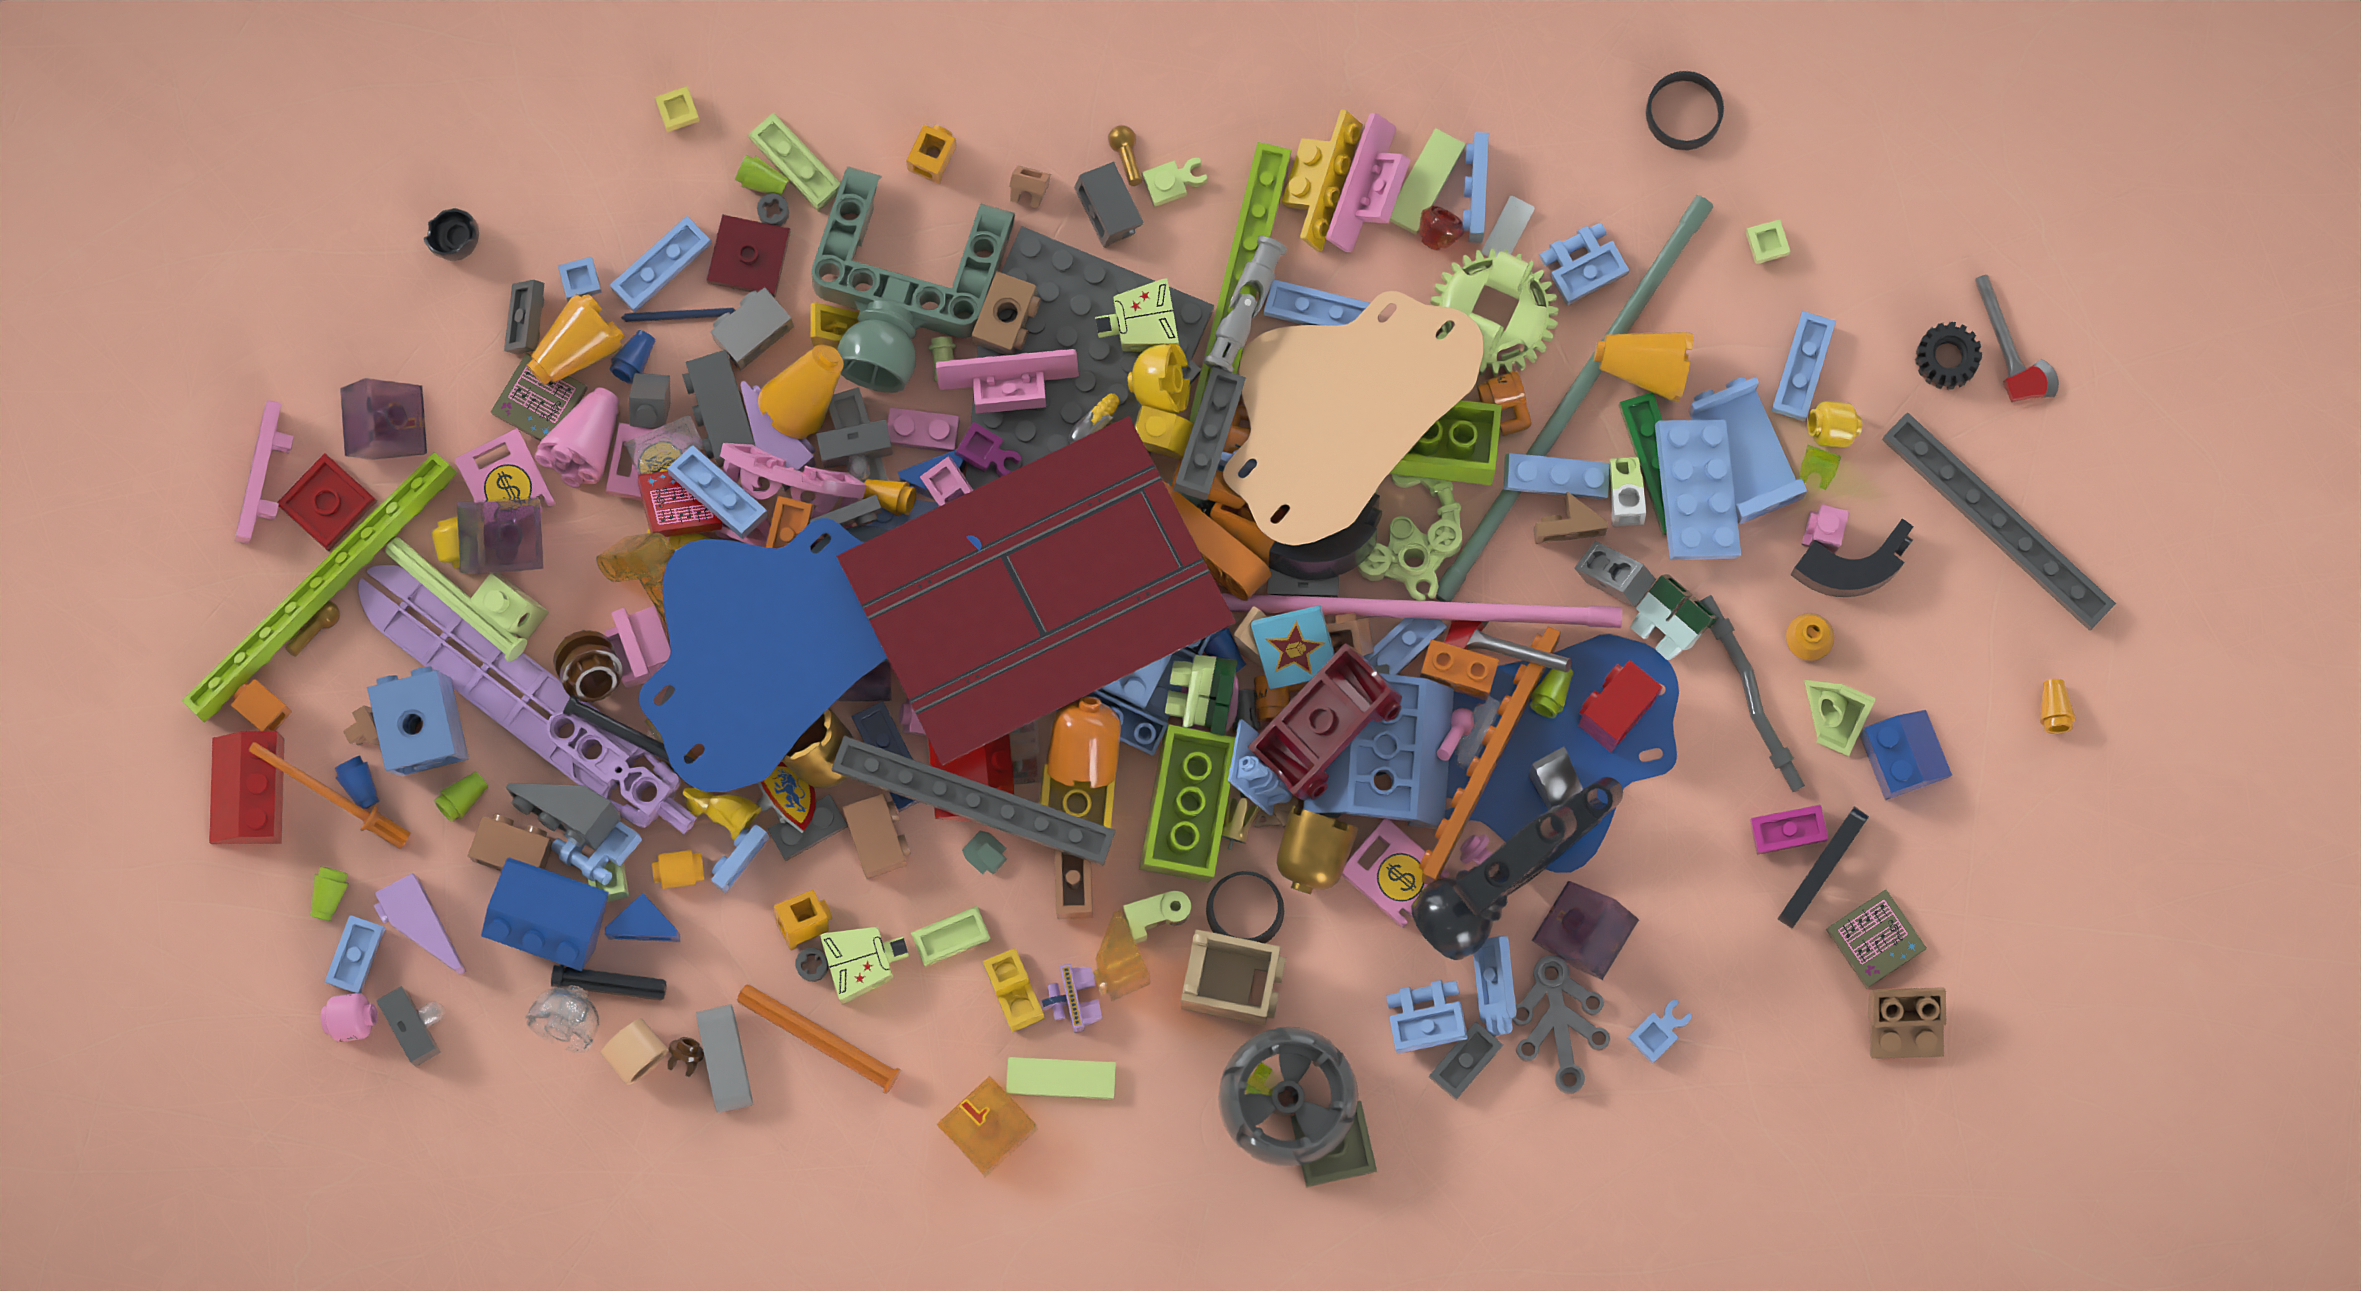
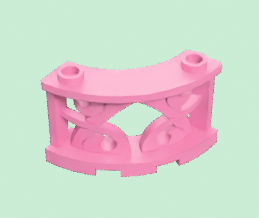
(757, 463)

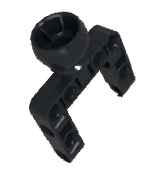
(1461, 910)

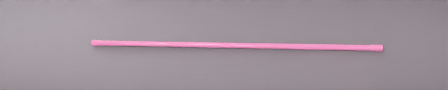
(1591, 616)

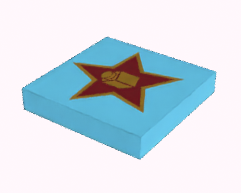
(1293, 646)

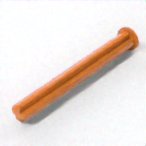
(818, 1037)

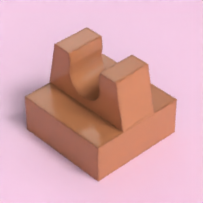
(1030, 181)
(364, 728)

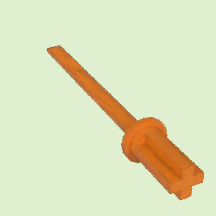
(372, 821)

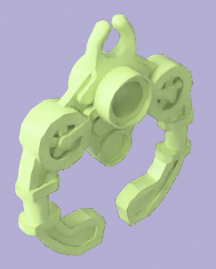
(1407, 541)

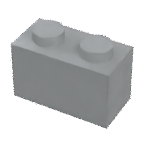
(751, 327)

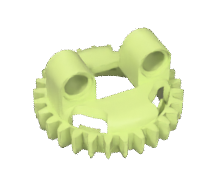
(1515, 279)

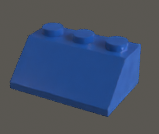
(545, 914)

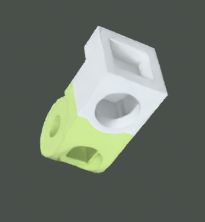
(1626, 492)

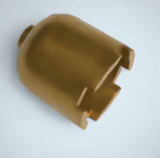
(816, 751)
(1314, 850)

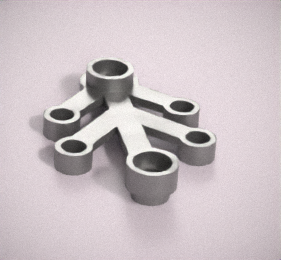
(1559, 1018)

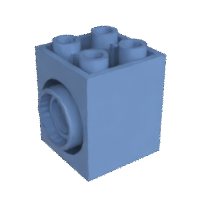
(398, 709)

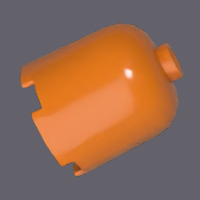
(1084, 743)

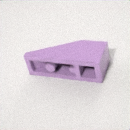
(413, 915)

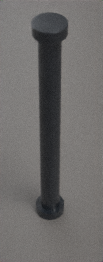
(618, 729)

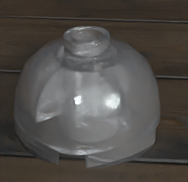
(564, 1016)

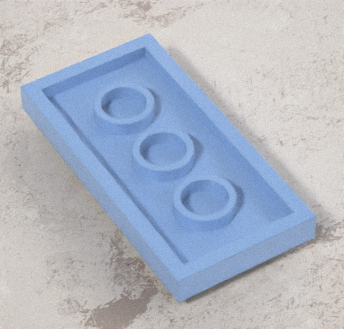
(1697, 489)

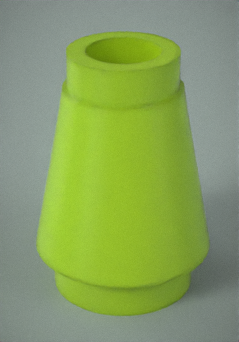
(760, 176)
(1551, 693)
(460, 796)
(327, 892)

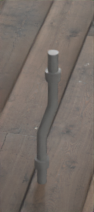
(1780, 756)

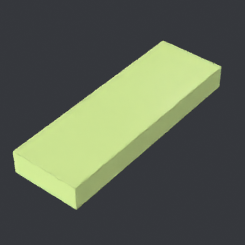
(795, 161)
(1426, 179)
(1061, 1078)

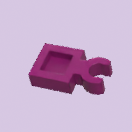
(982, 448)

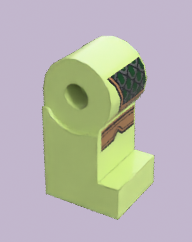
(1167, 908)

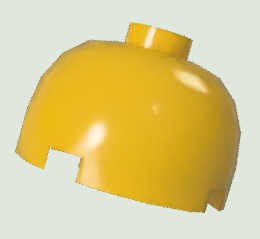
(1159, 378)

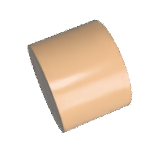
(634, 1051)

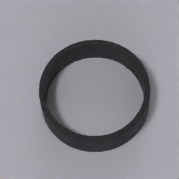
(1691, 77)

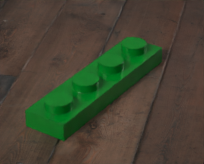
(1640, 417)

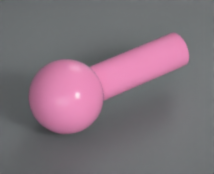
(1459, 725)

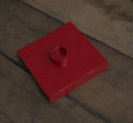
(748, 255)

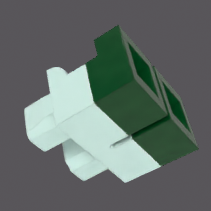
(1685, 625)

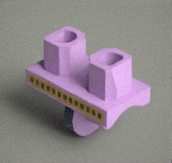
(1081, 1013)

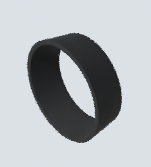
(1267, 935)

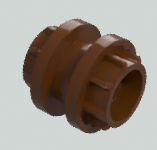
(588, 666)

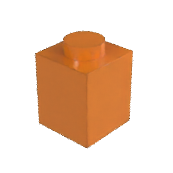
(260, 706)

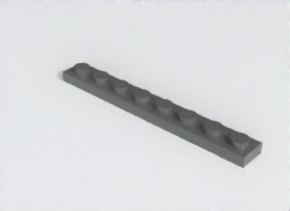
(1998, 521)
(973, 800)

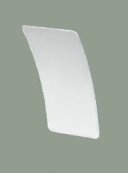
(1509, 226)

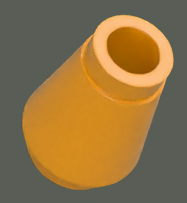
(892, 495)
(2056, 707)

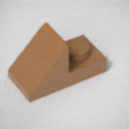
(1580, 523)

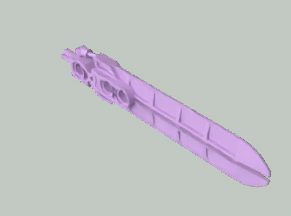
(514, 714)

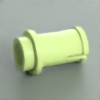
(942, 350)

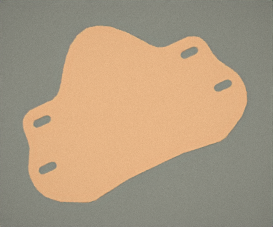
(1343, 409)

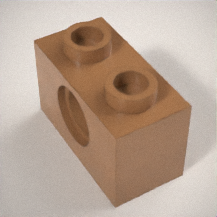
(1006, 293)

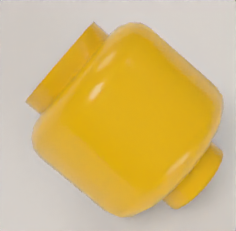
(1834, 424)
(447, 541)

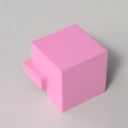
(639, 644)

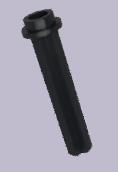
(609, 983)

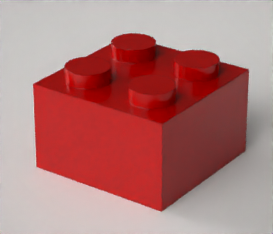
(1619, 706)

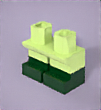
(1208, 695)

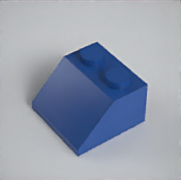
(1904, 753)

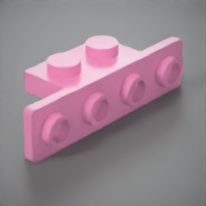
(1370, 185)
(1008, 380)

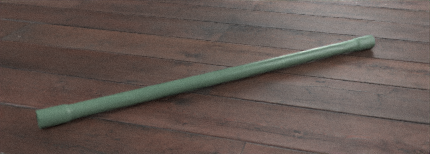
(1688, 225)

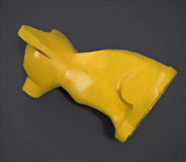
(727, 810)

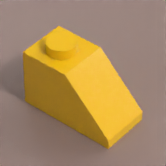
(1163, 432)

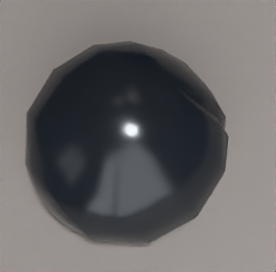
(452, 234)

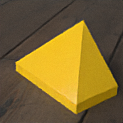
(830, 324)

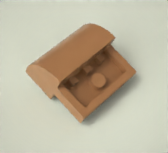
(1907, 1022)

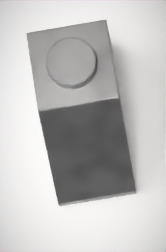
(1555, 778)

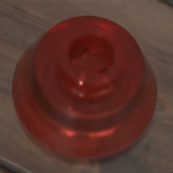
(1439, 228)

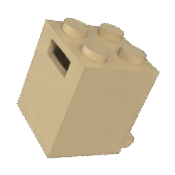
(1223, 974)

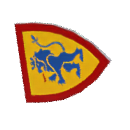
(789, 796)

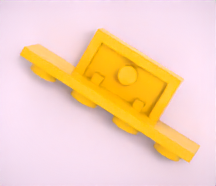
(1319, 177)

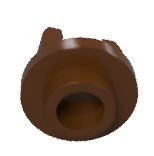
(687, 1051)

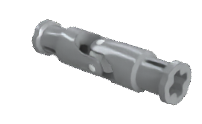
(1235, 327)

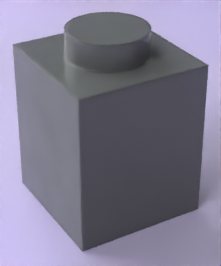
(649, 400)

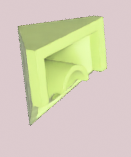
(1837, 713)

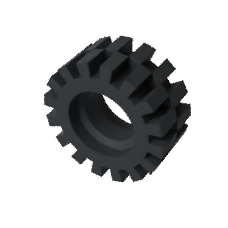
(1948, 335)

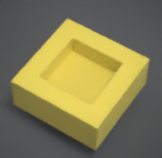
(677, 109)

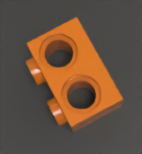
(1459, 669)

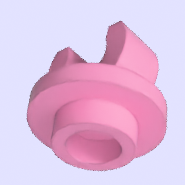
(1475, 849)

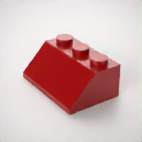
(986, 765)
(246, 790)

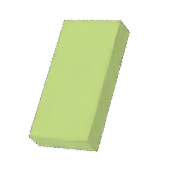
(951, 936)

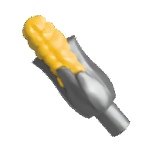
(1095, 419)

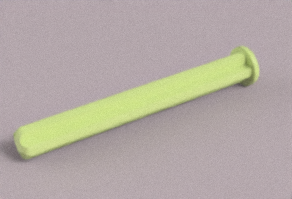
(455, 598)

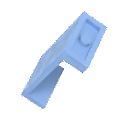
(1758, 463)

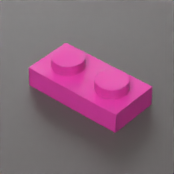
(1789, 829)

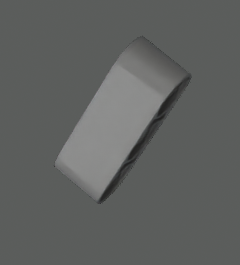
(724, 1058)

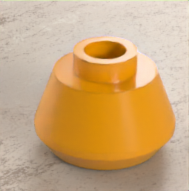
(1810, 636)

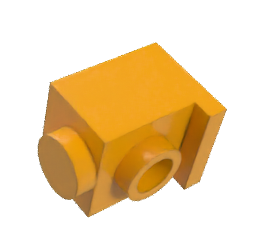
(929, 139)
(802, 918)

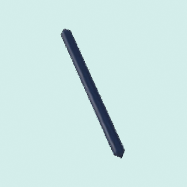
(671, 315)

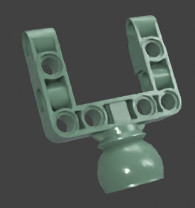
(880, 347)

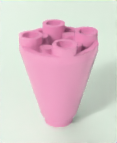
(581, 439)

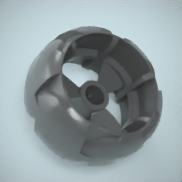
(1322, 1126)

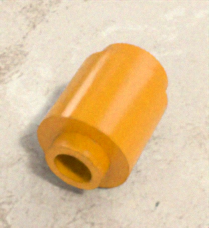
(678, 869)

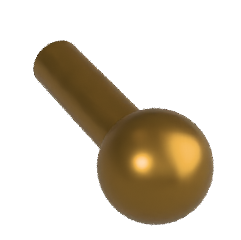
(1122, 141)
(324, 618)

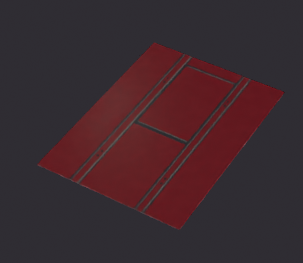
(1070, 591)

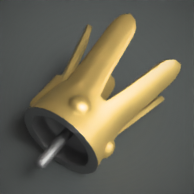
(1237, 822)

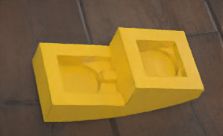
(1013, 990)

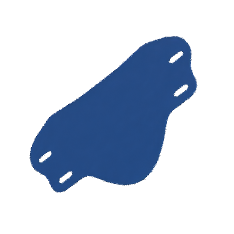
(755, 652)
(1510, 796)

